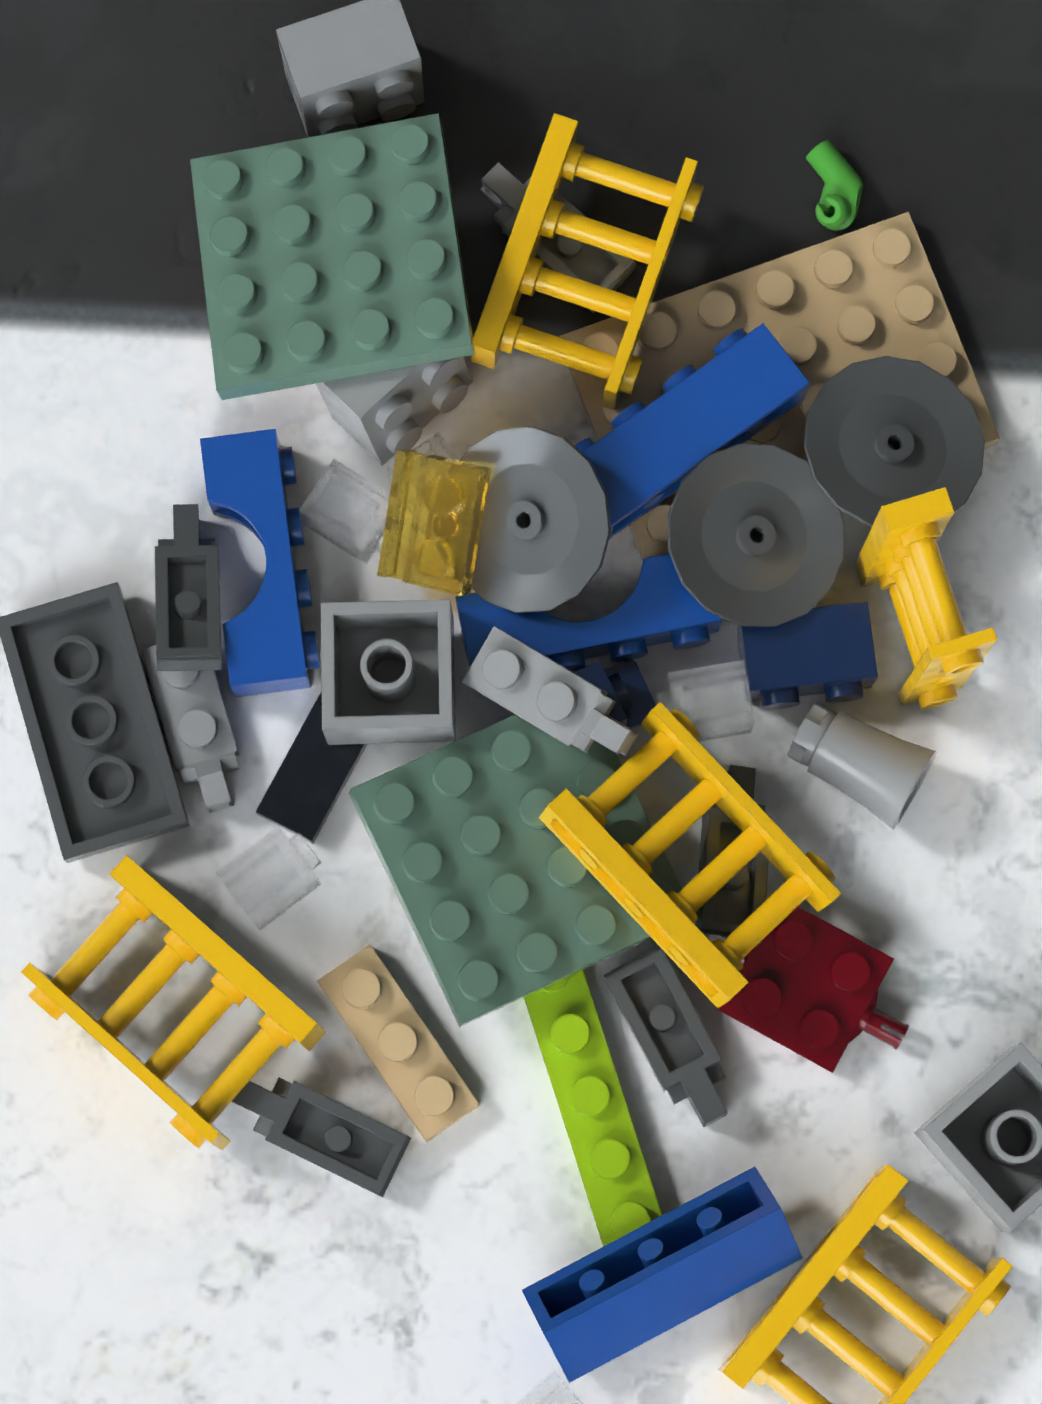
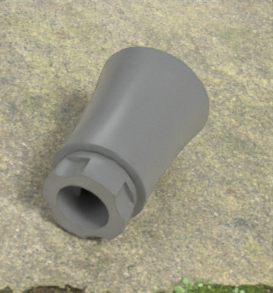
(861, 761)

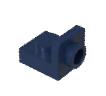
(625, 687)

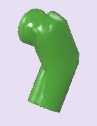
(841, 187)

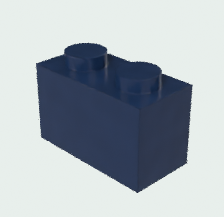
(810, 655)

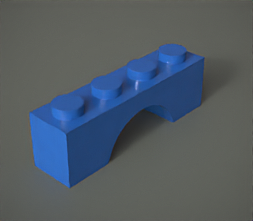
(652, 615)
(267, 639)

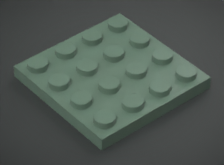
(331, 257)
(486, 878)

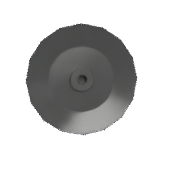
(892, 434)
(540, 520)
(755, 536)

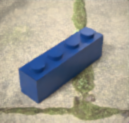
(696, 416)
(662, 1274)

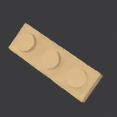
(398, 1043)

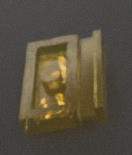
(433, 521)

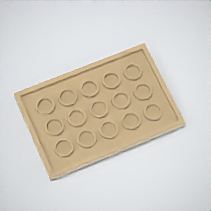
(824, 306)

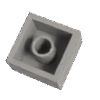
(352, 66)
(393, 406)
(388, 672)
(994, 1138)

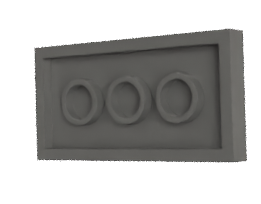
(92, 722)

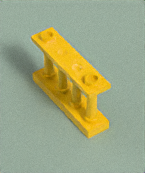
(544, 216)
(907, 562)
(672, 916)
(232, 984)
(843, 1257)

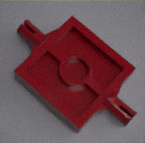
(813, 989)

